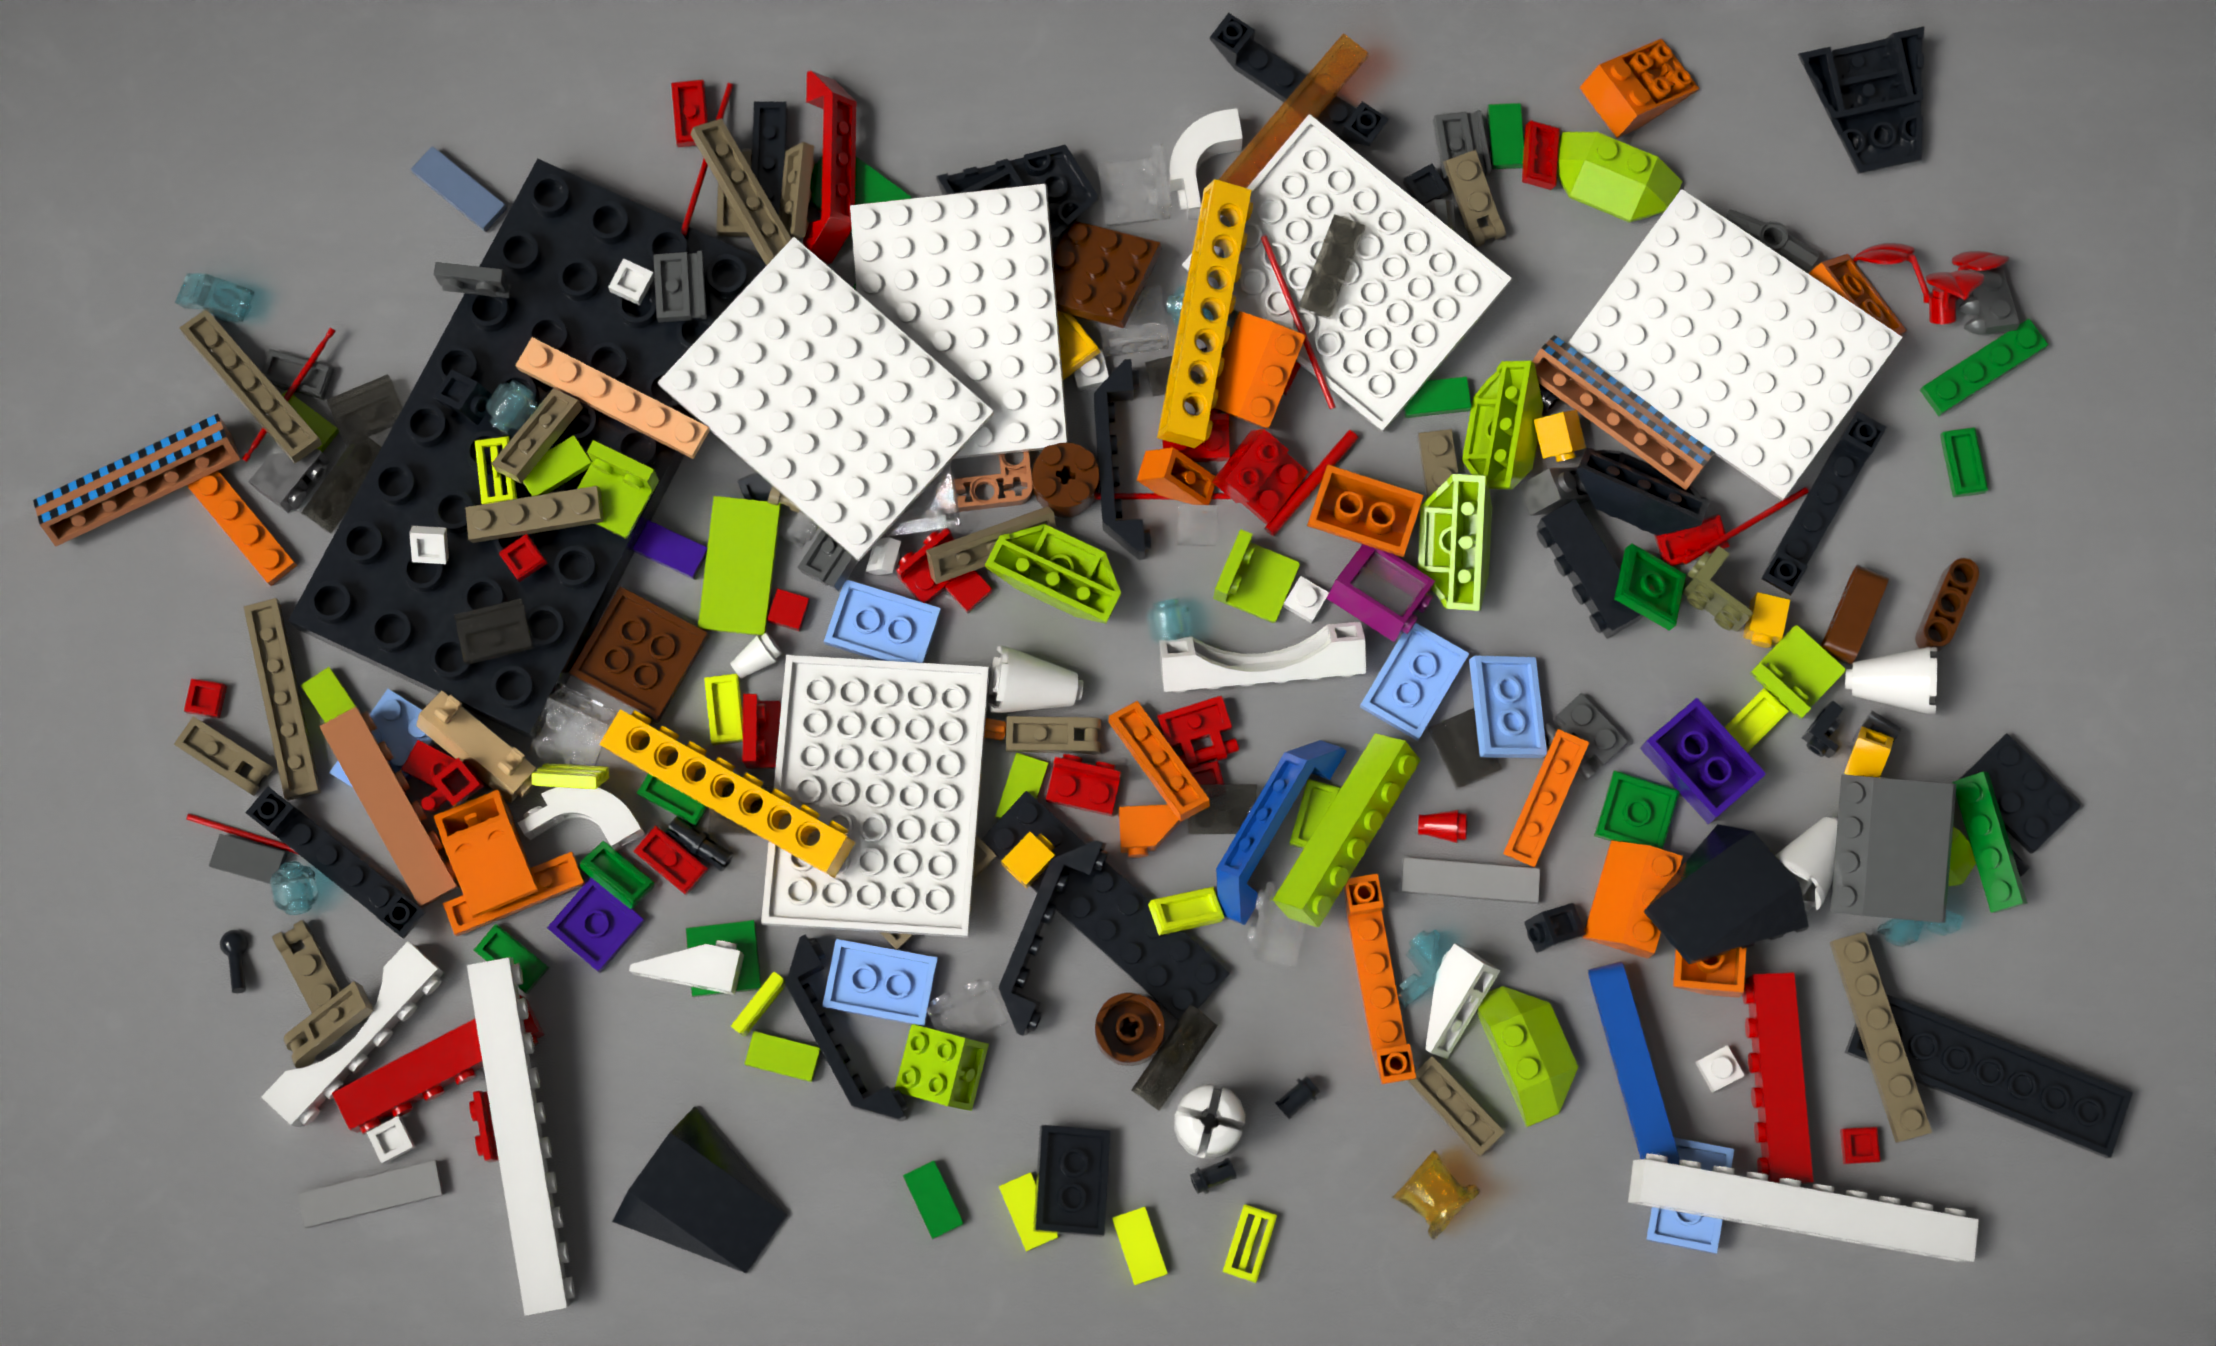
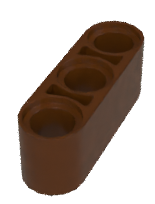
(1956, 593)
(1854, 614)

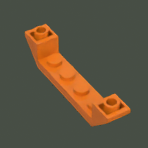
(1376, 980)

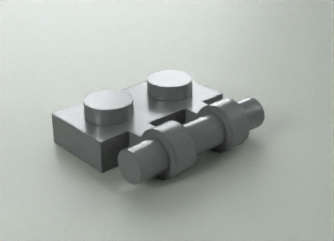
(1586, 722)

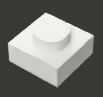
(631, 281)
(1092, 373)
(429, 544)
(884, 556)
(1306, 599)
(1719, 1068)
(391, 1140)

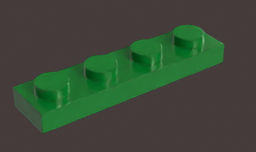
(1983, 367)
(1989, 842)

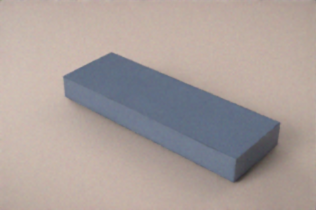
(458, 189)

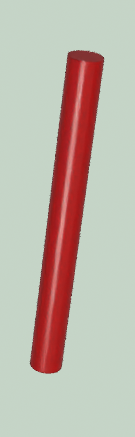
(1311, 483)

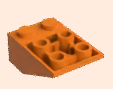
(1637, 87)
(486, 853)

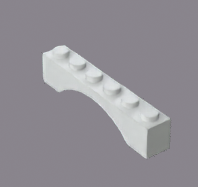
(1328, 653)
(404, 982)

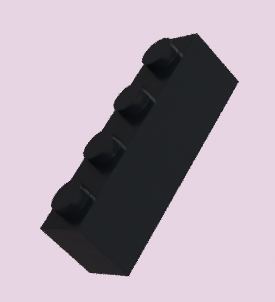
(1588, 566)

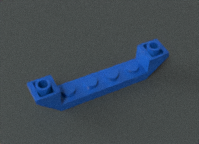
(1263, 822)

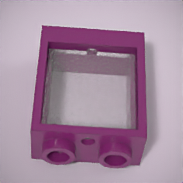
(1382, 591)

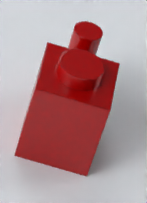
(454, 784)

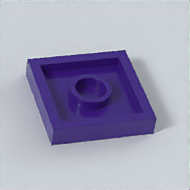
(595, 925)

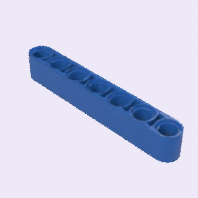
(1632, 1062)

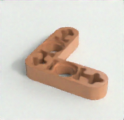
(1009, 475)

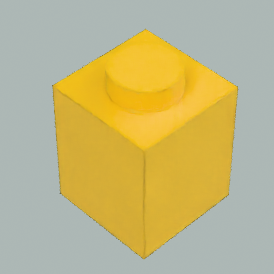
(1560, 435)
(1768, 620)
(1869, 753)
(1029, 858)

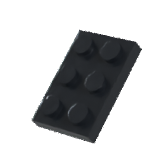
(2026, 794)
(1072, 1181)

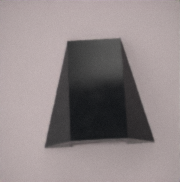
(1873, 97)
(1066, 184)
(1728, 897)
(701, 1198)

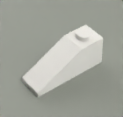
(701, 967)
(1457, 994)

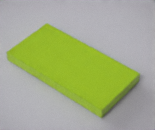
(739, 566)

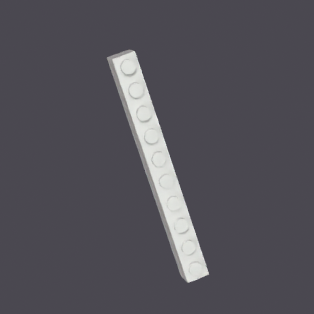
(519, 1136)
(1803, 1210)

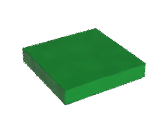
(1650, 587)
(1636, 811)
(739, 933)

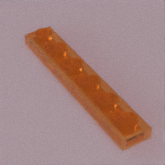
(1308, 98)

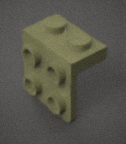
(1707, 595)

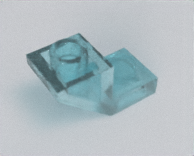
(215, 296)
(1907, 931)
(1424, 957)

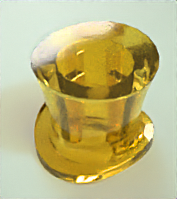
(1435, 1194)

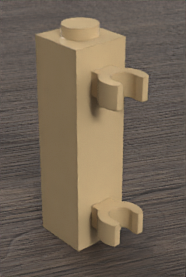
(480, 748)

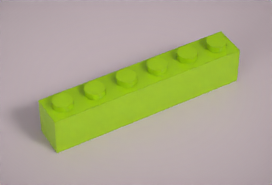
(1346, 830)

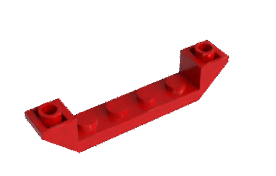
(838, 166)

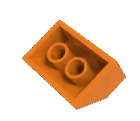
(1847, 280)
(1256, 368)
(1365, 510)
(1626, 886)
(1714, 976)

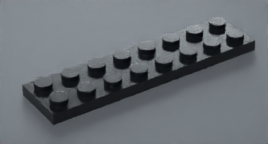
(1114, 916)
(2007, 1079)

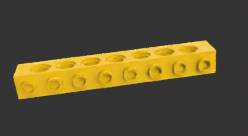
(1175, 422)
(624, 740)

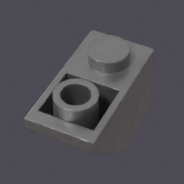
(287, 482)
(1553, 490)

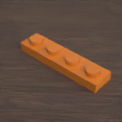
(243, 526)
(1159, 761)
(1546, 798)
(551, 879)

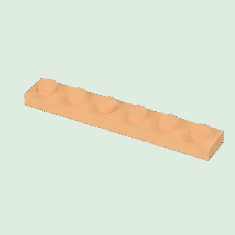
(612, 398)

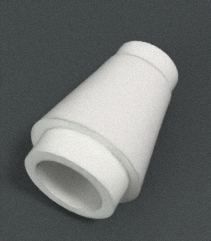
(756, 655)

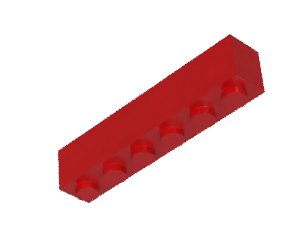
(417, 1076)
(1778, 1077)

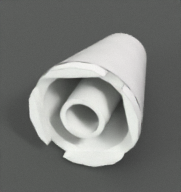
(1897, 679)
(1030, 683)
(1812, 860)

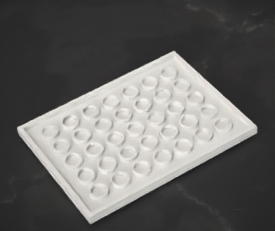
(1407, 290)
(979, 296)
(1734, 343)
(826, 398)
(900, 767)

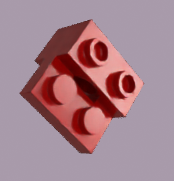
(1260, 475)

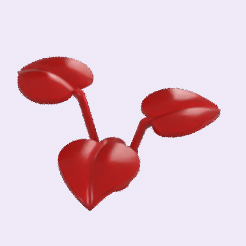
(1948, 285)

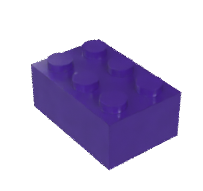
(1702, 760)

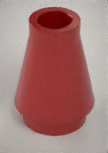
(1444, 825)

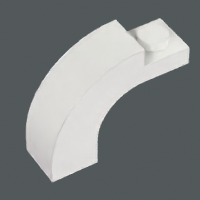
(1206, 137)
(591, 804)

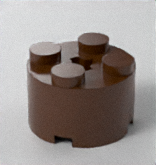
(1061, 461)
(1135, 1010)

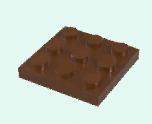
(1101, 272)
(639, 654)

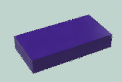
(670, 549)

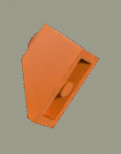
(1176, 477)
(1145, 828)

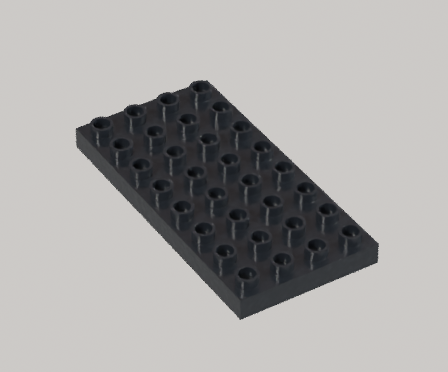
(398, 613)

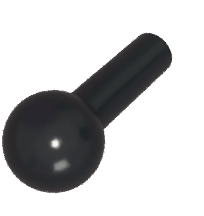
(233, 945)

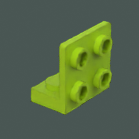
(623, 485)
(1255, 579)
(1797, 671)
(941, 1067)

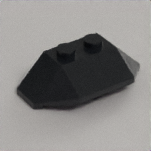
(1639, 493)

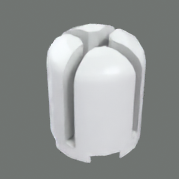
(1196, 1105)

